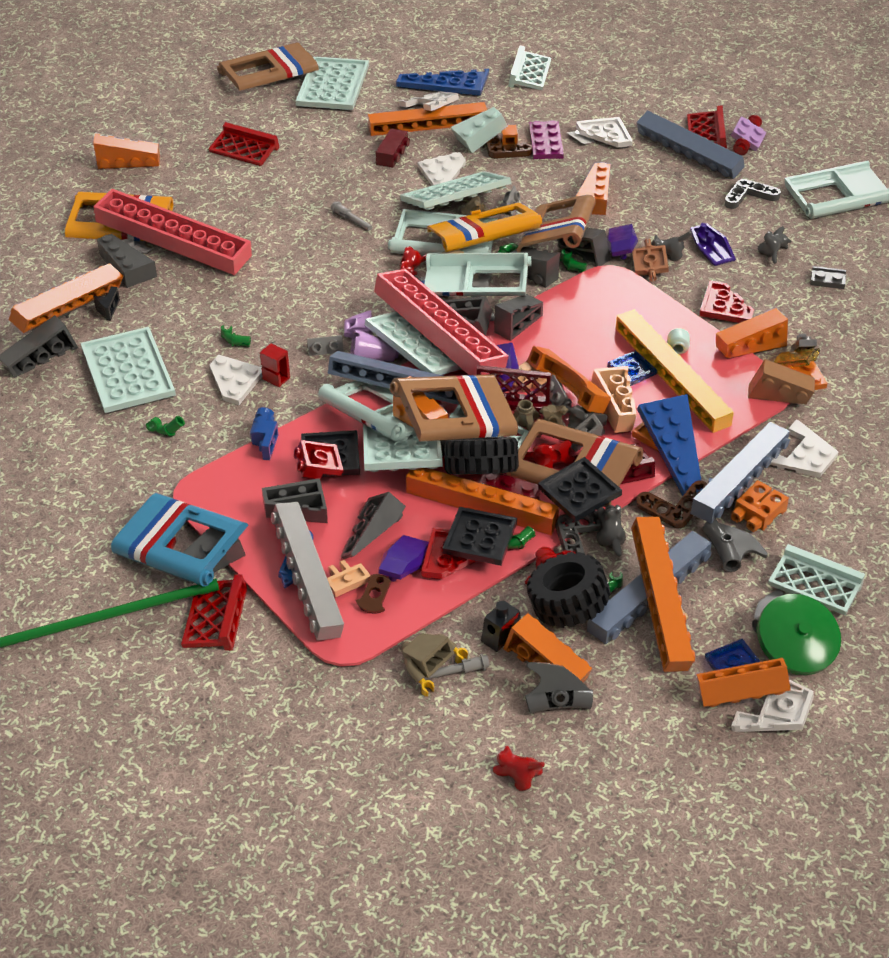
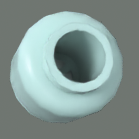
(679, 340)

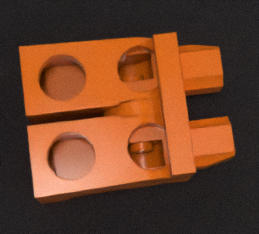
(759, 508)

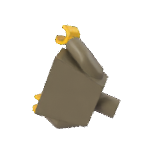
(427, 655)

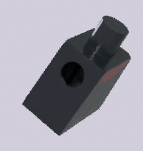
(498, 625)

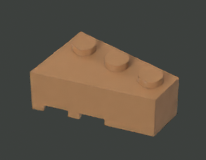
(781, 384)

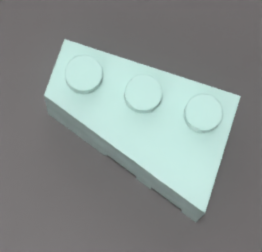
(479, 129)

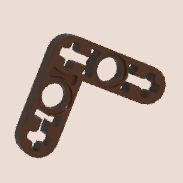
(498, 151)
(672, 510)

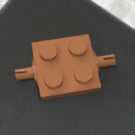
(650, 260)

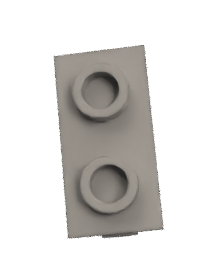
(510, 198)
(325, 345)
(557, 393)

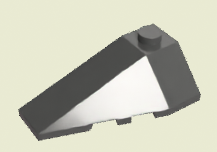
(375, 518)

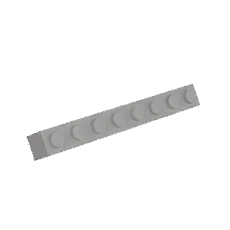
(307, 571)

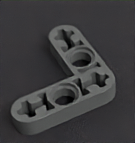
(751, 188)
(574, 529)

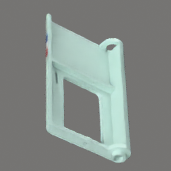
(854, 180)
(423, 219)
(453, 273)
(379, 420)

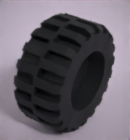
(481, 455)
(568, 590)

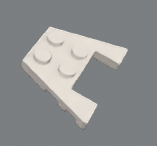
(431, 101)
(810, 456)
(779, 712)

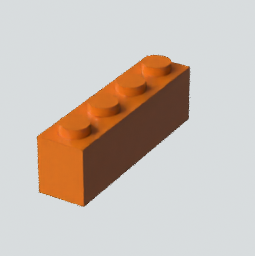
(743, 682)

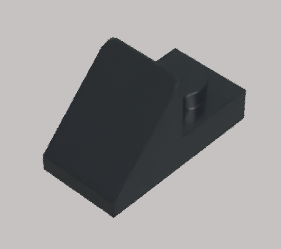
(107, 305)

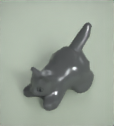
(773, 243)
(673, 245)
(578, 414)
(612, 531)

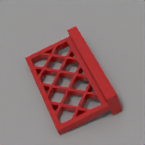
(718, 125)
(247, 136)
(230, 613)

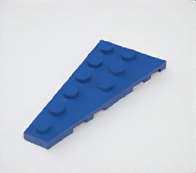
(446, 81)
(673, 435)

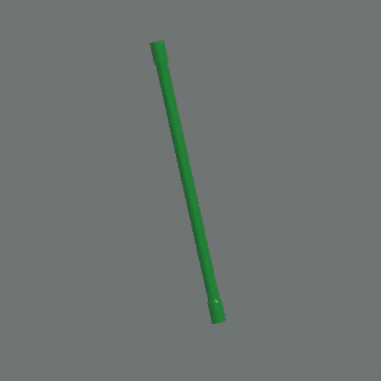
(107, 613)

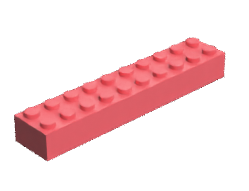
(173, 231)
(438, 322)

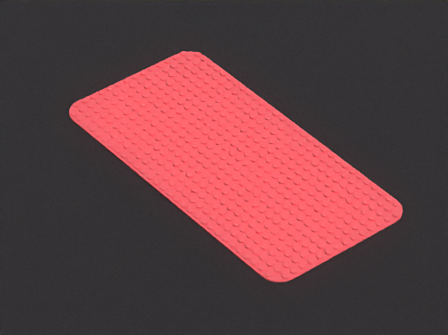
(575, 326)

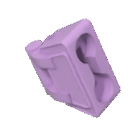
(357, 323)

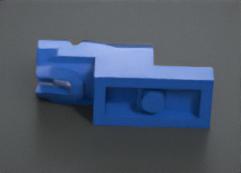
(264, 432)

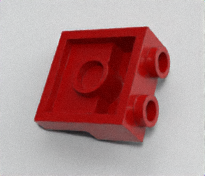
(317, 459)

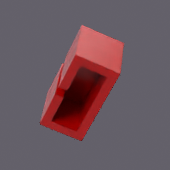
(275, 365)

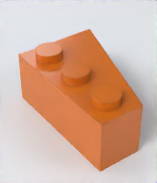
(427, 407)

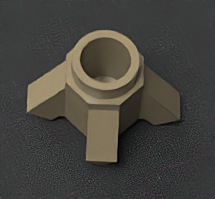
(474, 204)
(554, 413)
(525, 414)

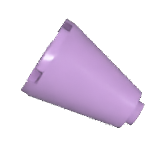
(372, 347)

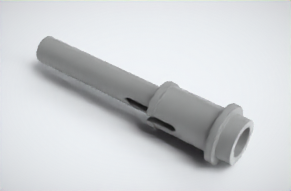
(337, 207)
(467, 665)

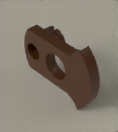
(370, 604)

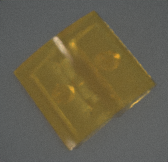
(797, 357)

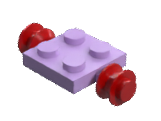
(748, 134)

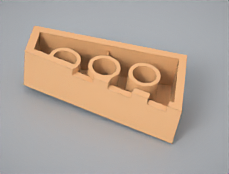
(621, 407)

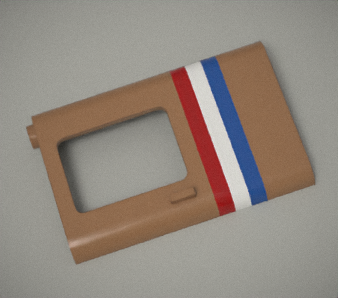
(287, 62)
(564, 227)
(479, 397)
(606, 454)

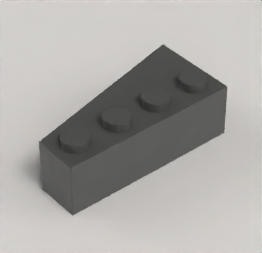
(127, 260)
(38, 347)

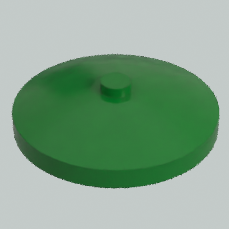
(800, 633)

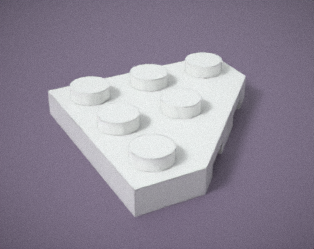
(605, 130)
(442, 168)
(234, 378)

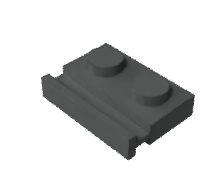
(828, 277)

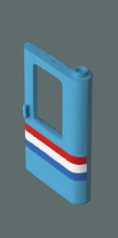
(158, 522)

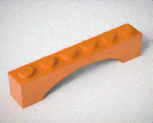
(588, 394)

